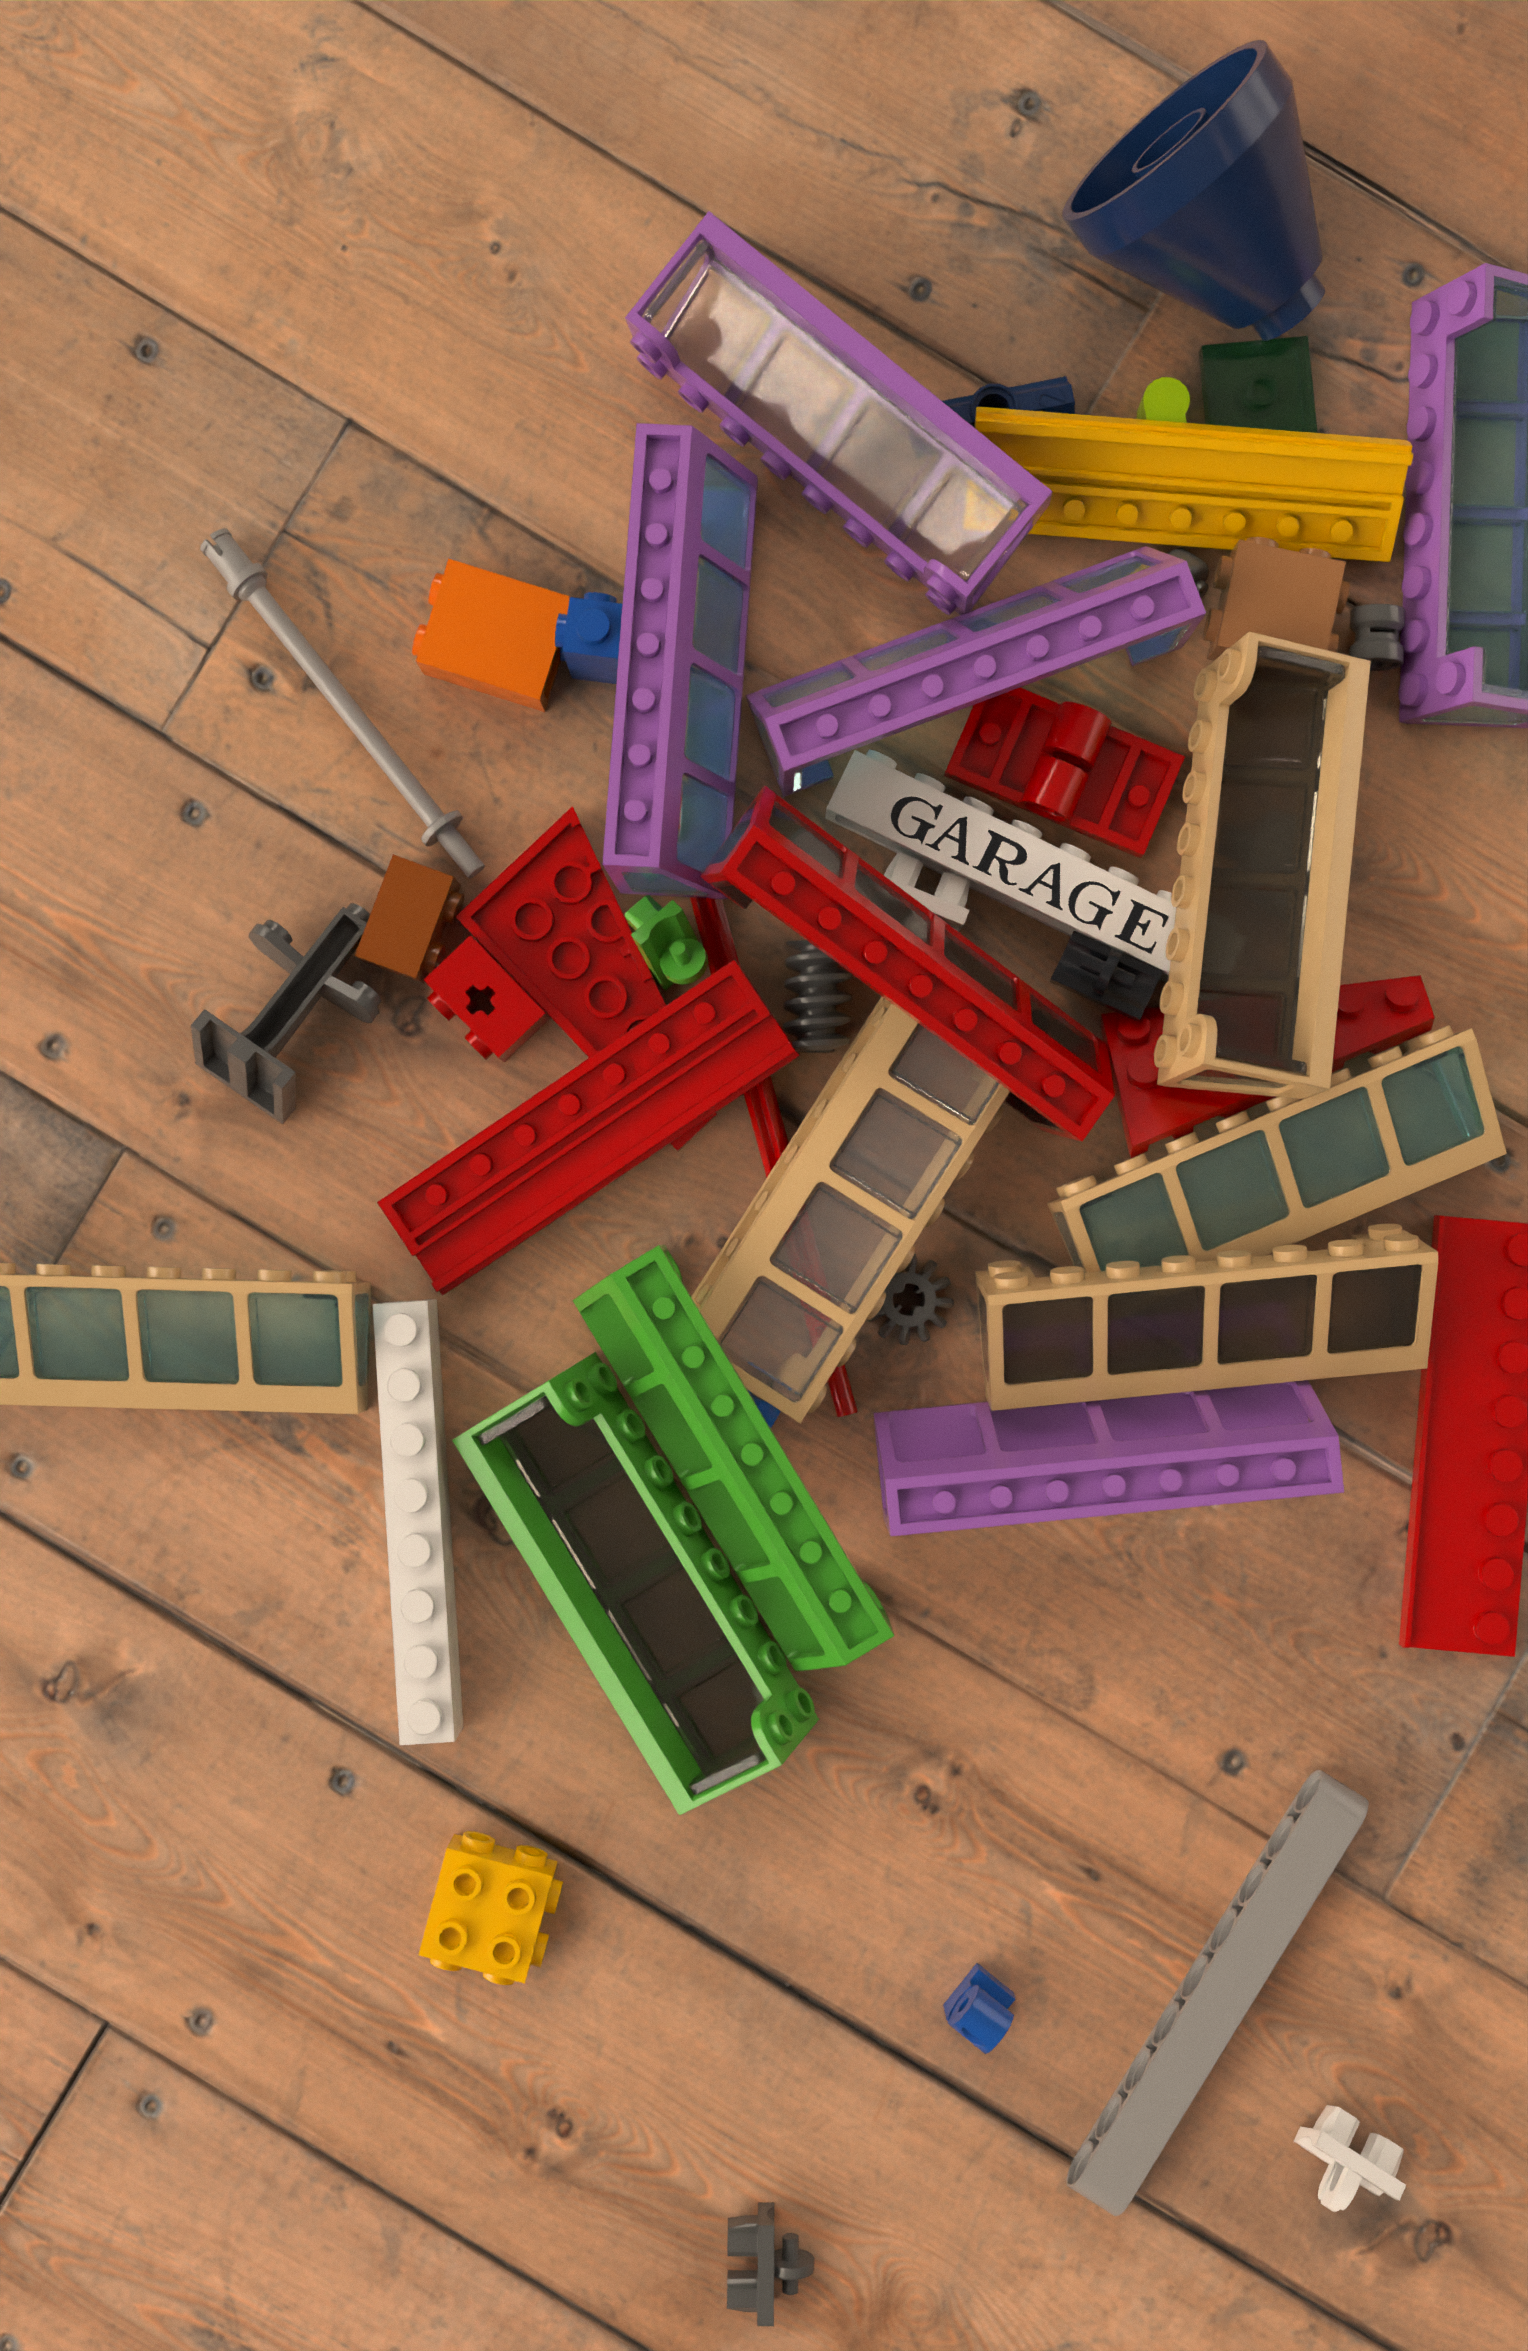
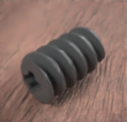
(816, 1000)

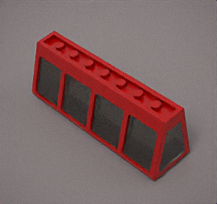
(916, 962)

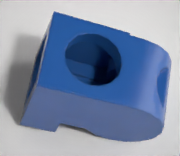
(980, 2009)

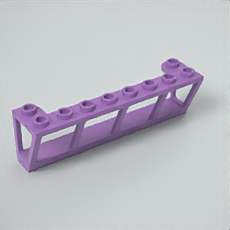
(1102, 1457)

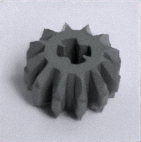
(918, 1313)

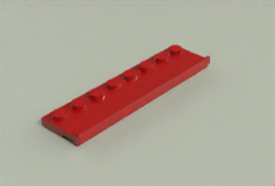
(589, 1127)
(1471, 1446)

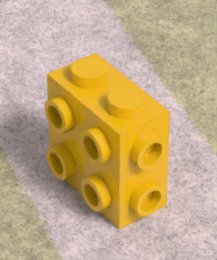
(491, 1908)

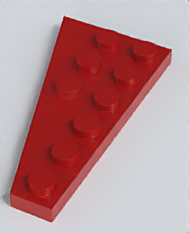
(568, 941)
(1369, 1019)

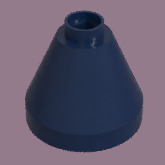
(1212, 197)

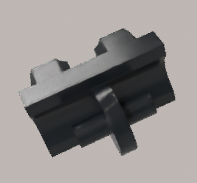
(1106, 976)

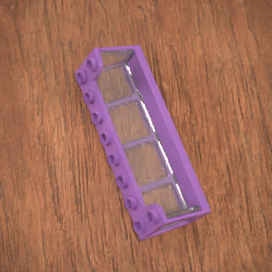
(835, 416)

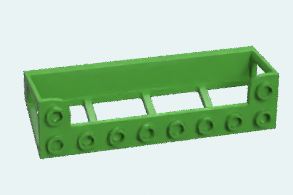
(732, 1465)

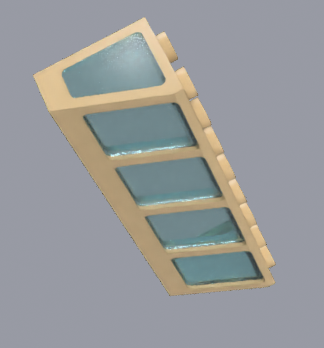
(1296, 1166)
(184, 1340)

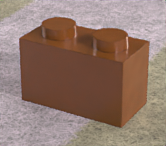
(410, 919)

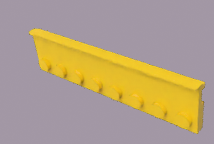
(1207, 482)

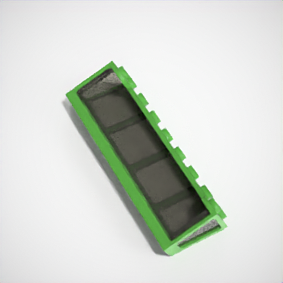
(639, 1584)

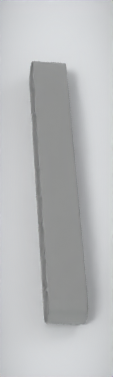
(1217, 1992)

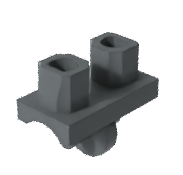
(755, 2288)

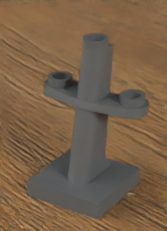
(248, 1058)

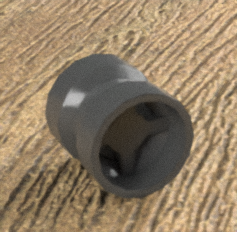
(1378, 635)

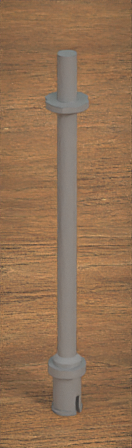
(248, 583)

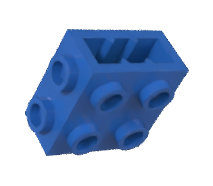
(590, 637)

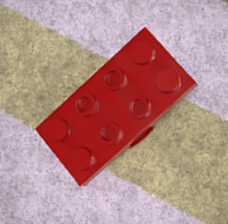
(1066, 767)

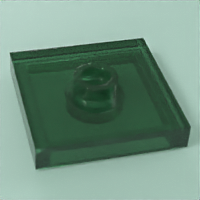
(1259, 384)

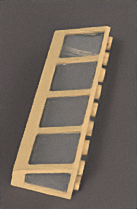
(845, 1208)

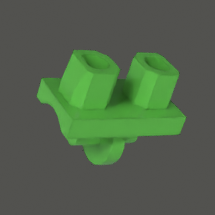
(667, 942)

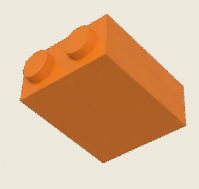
(491, 635)

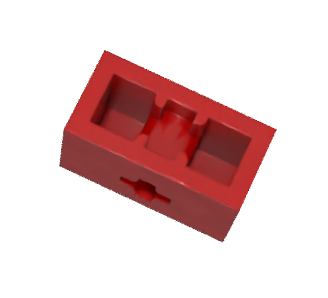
(474, 970)

